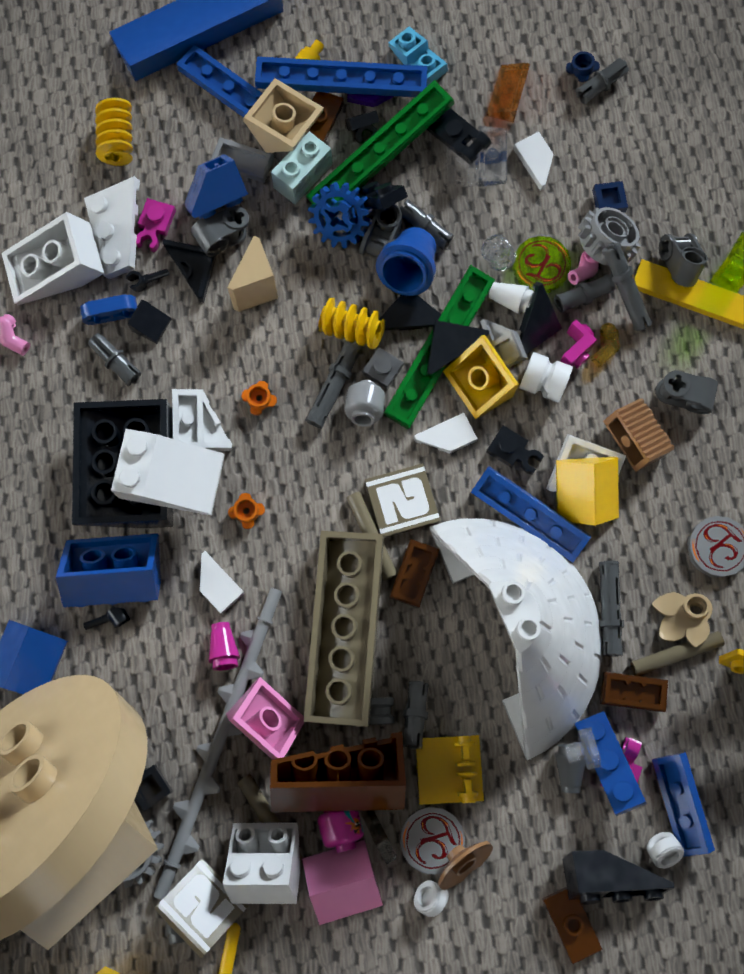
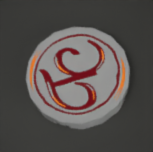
(717, 546)
(429, 838)

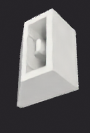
(263, 864)

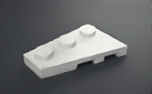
(112, 223)

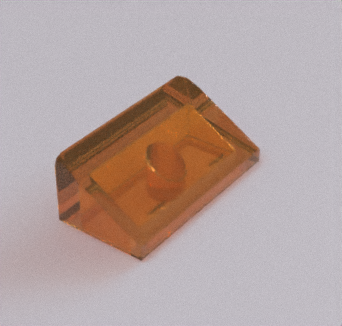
(508, 91)

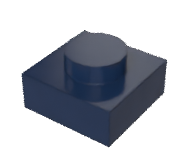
(610, 195)

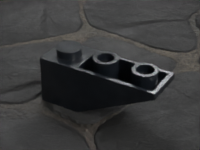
(605, 875)

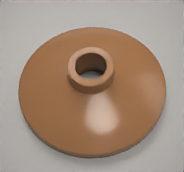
(463, 862)

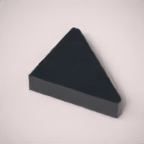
(193, 265)
(409, 314)
(538, 320)
(449, 343)

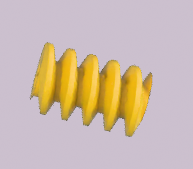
(114, 131)
(350, 324)

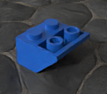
(213, 186)

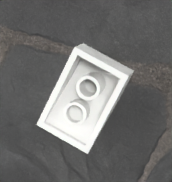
(52, 260)
(167, 472)

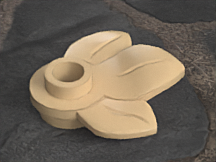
(680, 621)

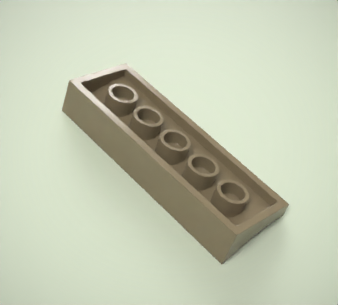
(344, 629)

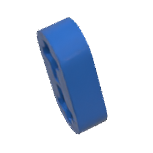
(108, 309)

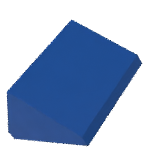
(28, 657)

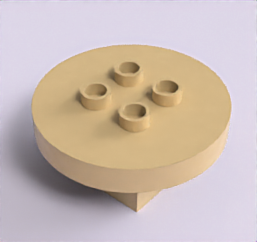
(68, 804)

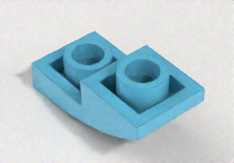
(414, 50)

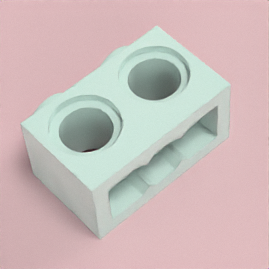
(302, 168)

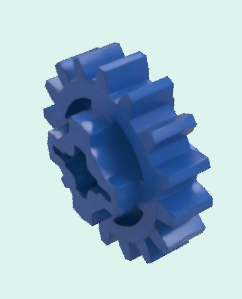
(330, 208)

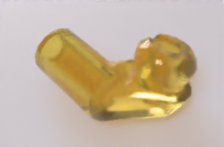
(609, 344)

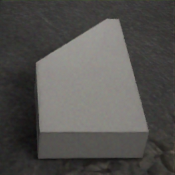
(505, 342)

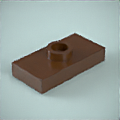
(325, 122)
(414, 573)
(634, 692)
(572, 926)

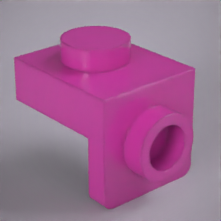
(585, 340)

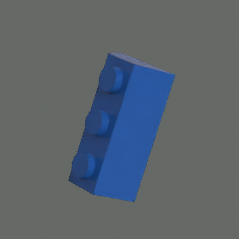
(109, 570)

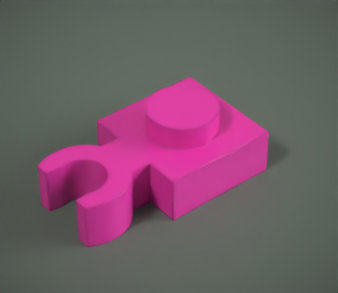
(155, 220)

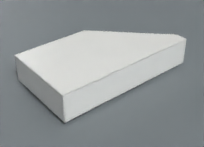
(535, 157)
(448, 435)
(217, 585)

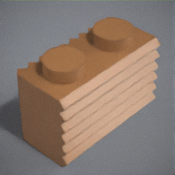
(638, 434)

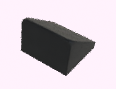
(148, 321)

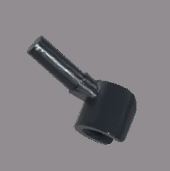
(143, 280)
(116, 615)

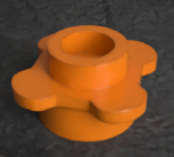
(259, 389)
(237, 511)

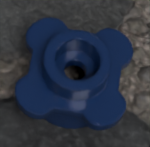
(582, 59)

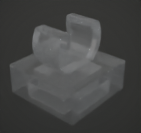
(584, 749)

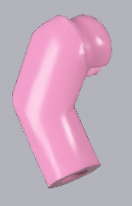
(587, 269)
(8, 337)

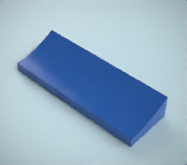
(173, 29)

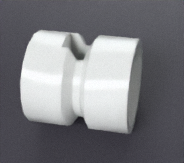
(546, 377)

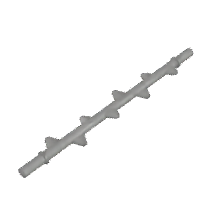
(211, 752)

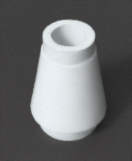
(511, 296)

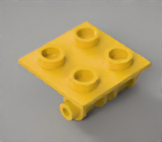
(450, 770)

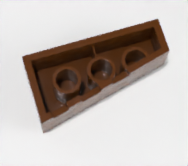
(341, 779)

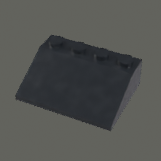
(96, 450)

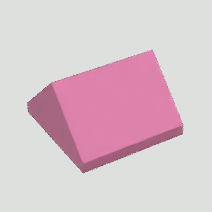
(266, 719)
(341, 883)

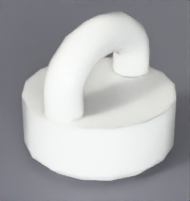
(665, 850)
(430, 898)

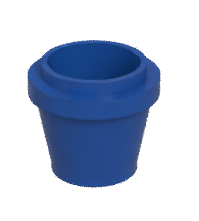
(408, 262)

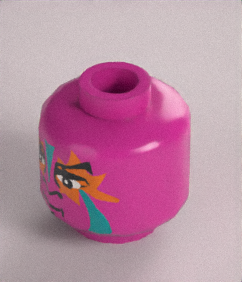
(340, 829)

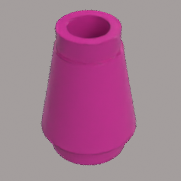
(223, 649)

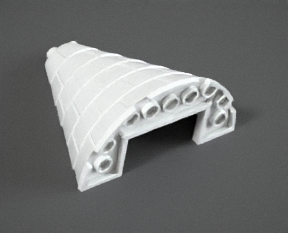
(545, 615)

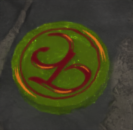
(542, 261)

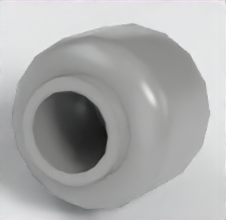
(364, 403)

